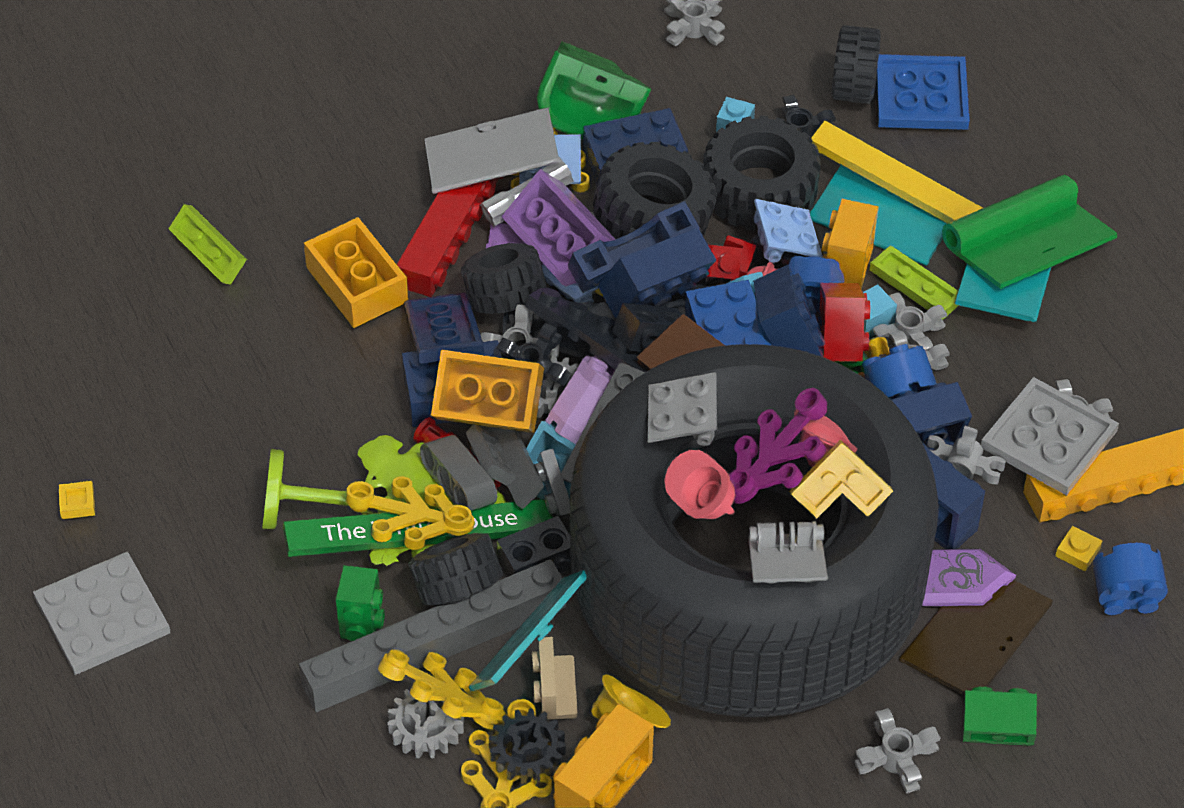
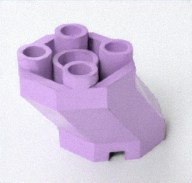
(580, 398)

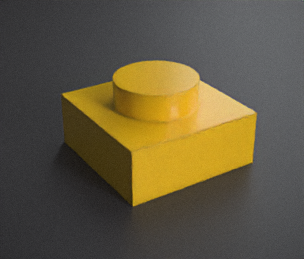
(76, 500)
(1078, 548)

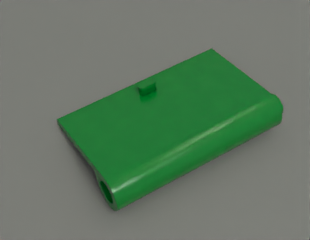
(1026, 232)

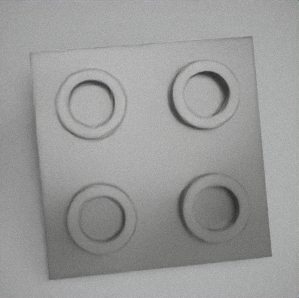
(683, 409)
(789, 555)

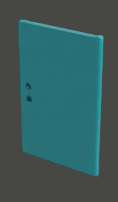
(898, 221)
(1017, 300)
(533, 627)

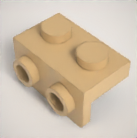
(557, 682)

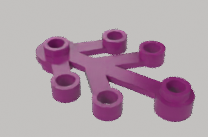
(772, 451)

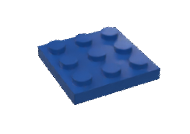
(922, 92)

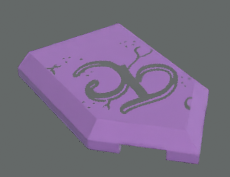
(964, 578)

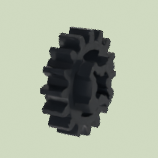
(528, 748)

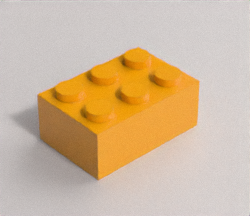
(356, 272)
(487, 391)
(606, 762)

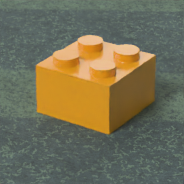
(851, 238)

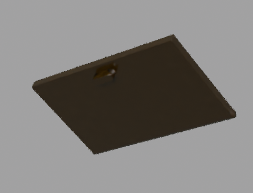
(970, 643)

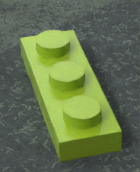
(207, 244)
(914, 280)

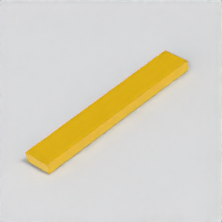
(891, 174)

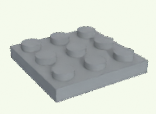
(1049, 435)
(101, 612)

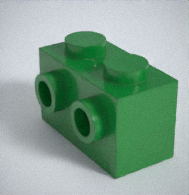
(359, 603)
(999, 716)

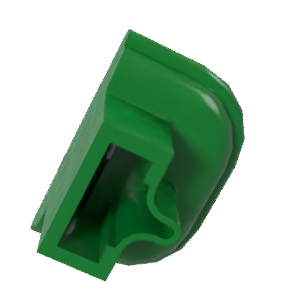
(581, 99)

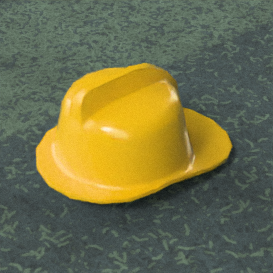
(616, 692)

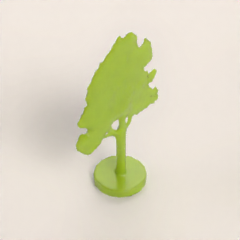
(382, 461)

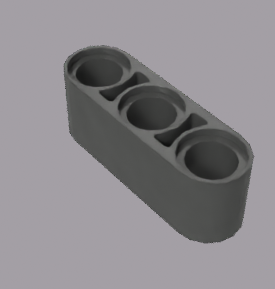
(458, 473)

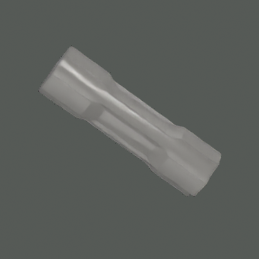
(497, 205)

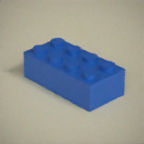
(727, 313)

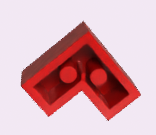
(843, 314)

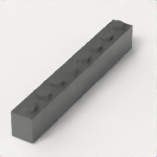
(441, 630)

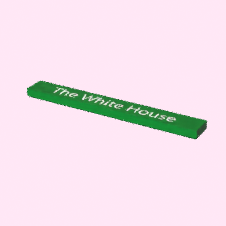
(355, 532)

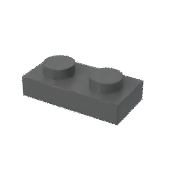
(557, 499)

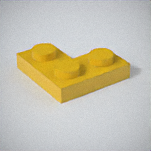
(840, 473)

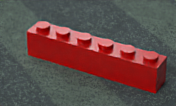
(441, 235)

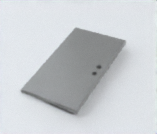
(491, 150)

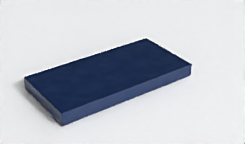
(443, 324)

